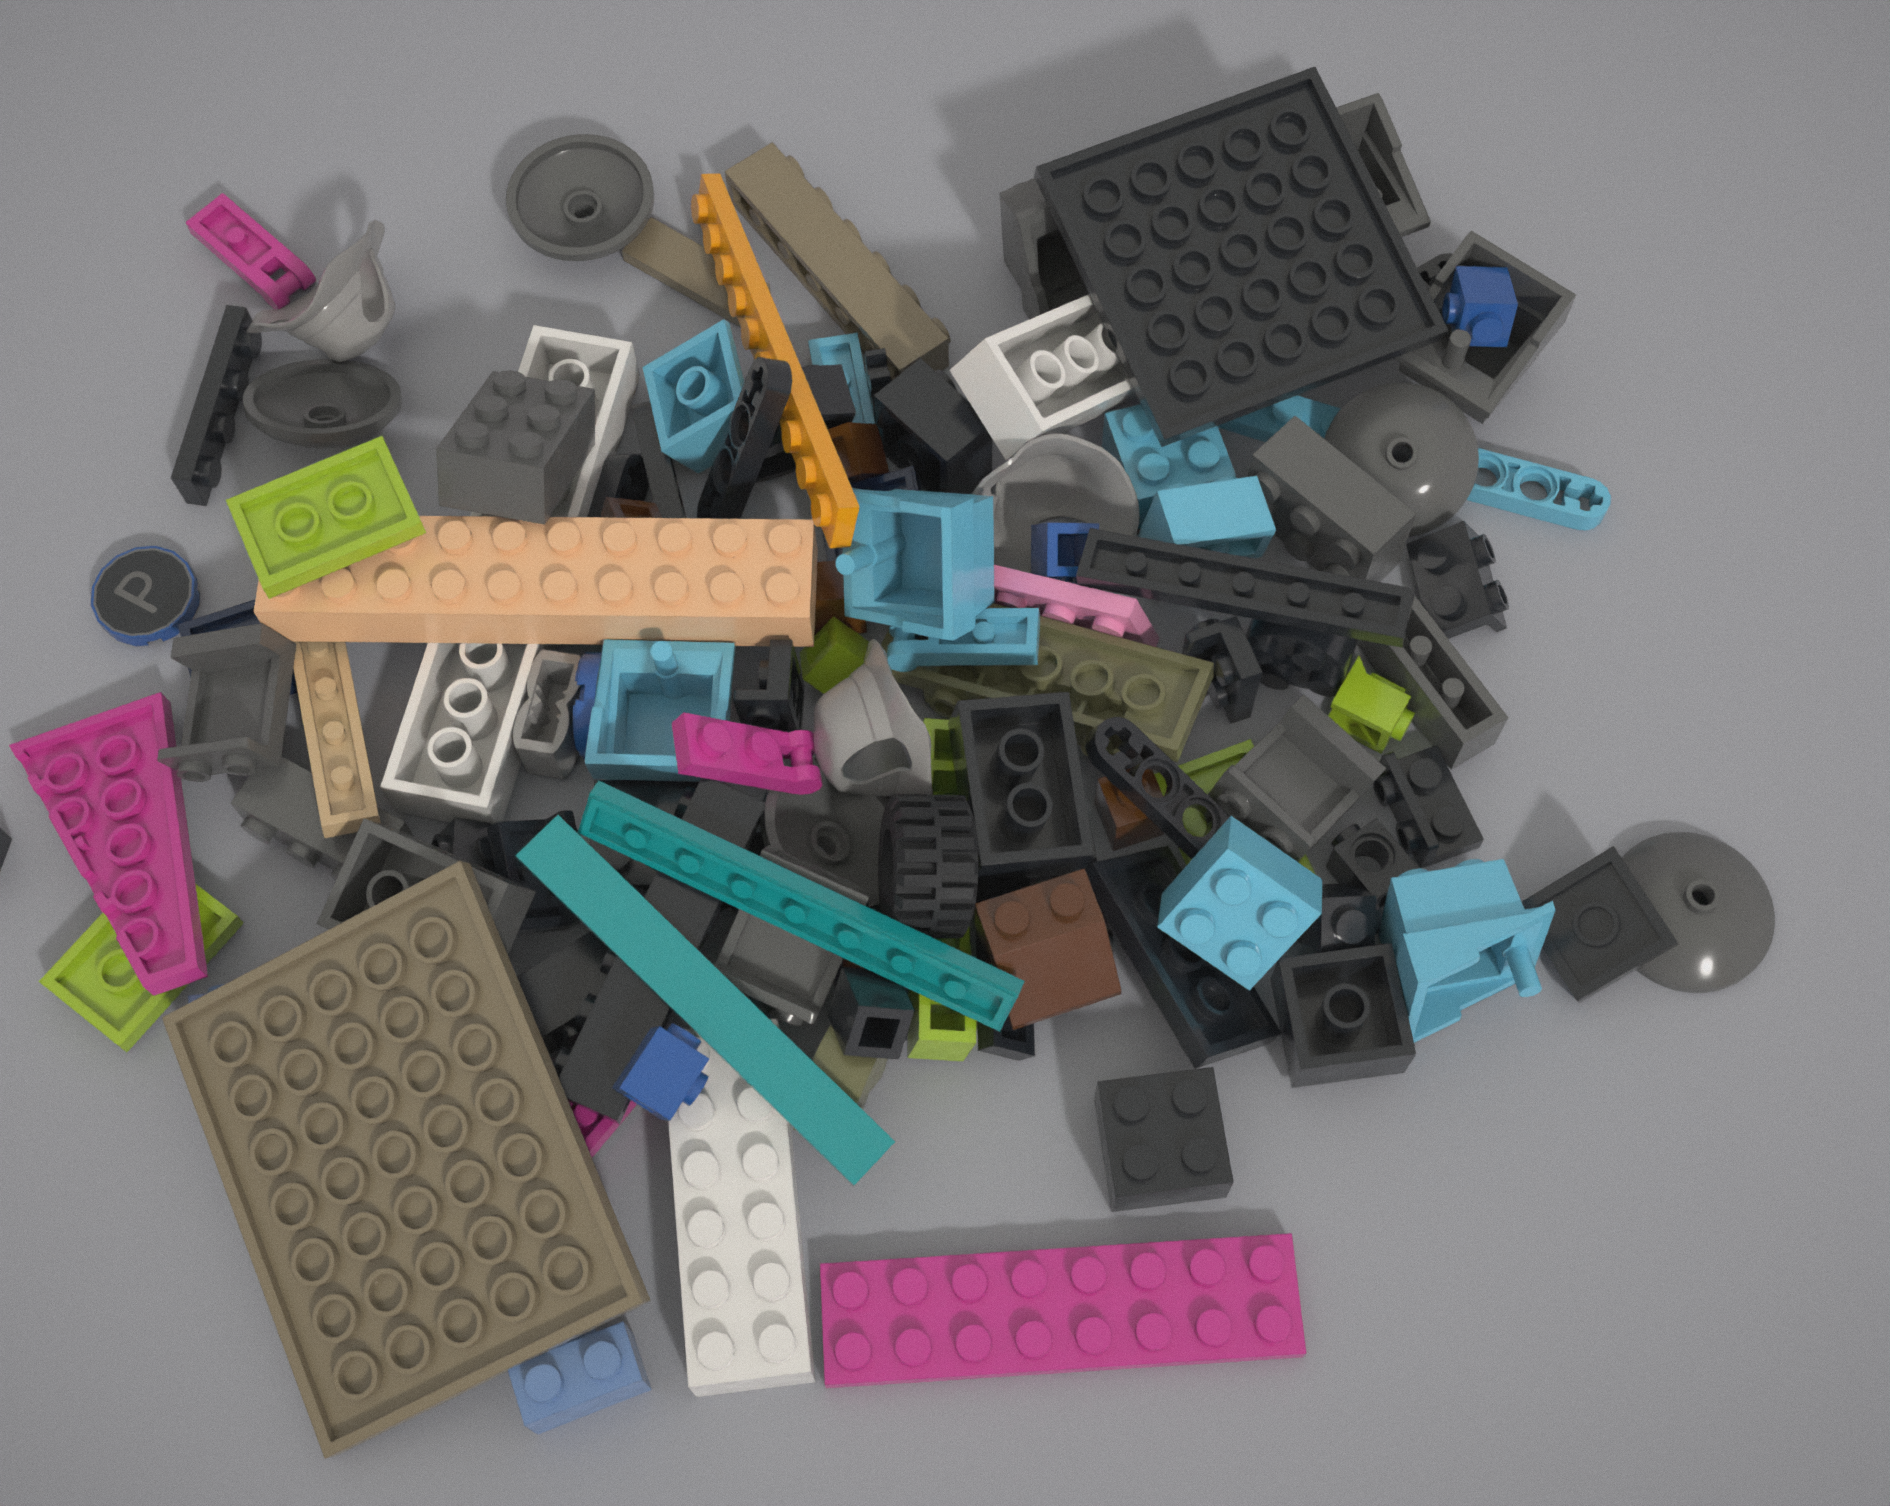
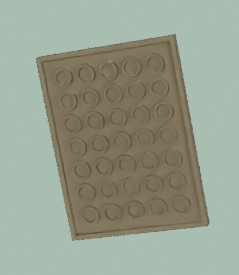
(402, 1160)

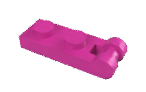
(250, 251)
(745, 754)

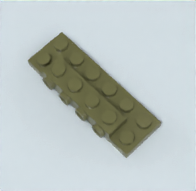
(1103, 677)

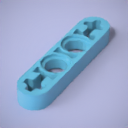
(1508, 496)

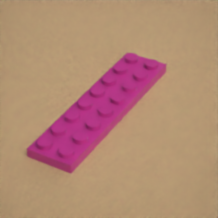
(1060, 1310)

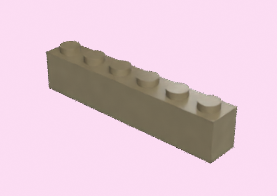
(834, 262)

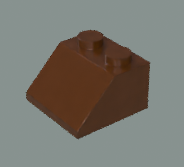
(1054, 943)

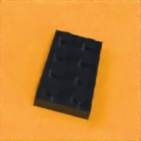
(1200, 1003)

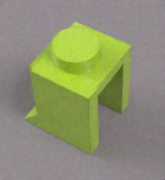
(1371, 708)

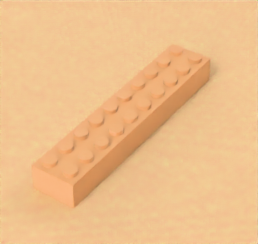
(567, 584)

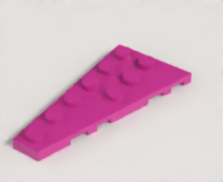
(126, 832)

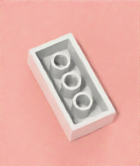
(1044, 376)

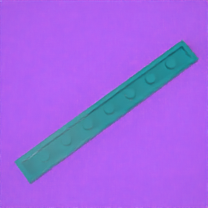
(799, 906)
(706, 1000)

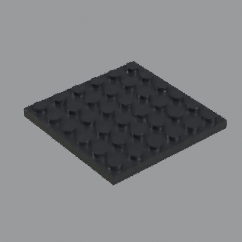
(1239, 255)

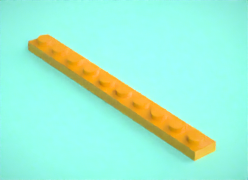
(763, 333)

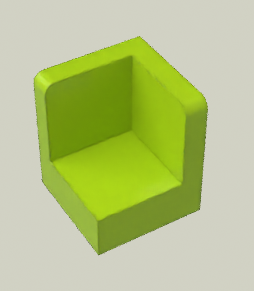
(834, 655)

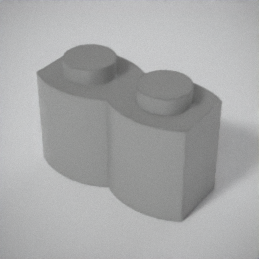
(545, 721)

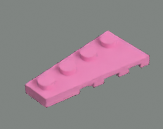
(1074, 604)

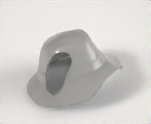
(347, 306)
(1052, 480)
(873, 716)

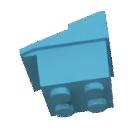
(920, 561)
(641, 694)
(1460, 939)

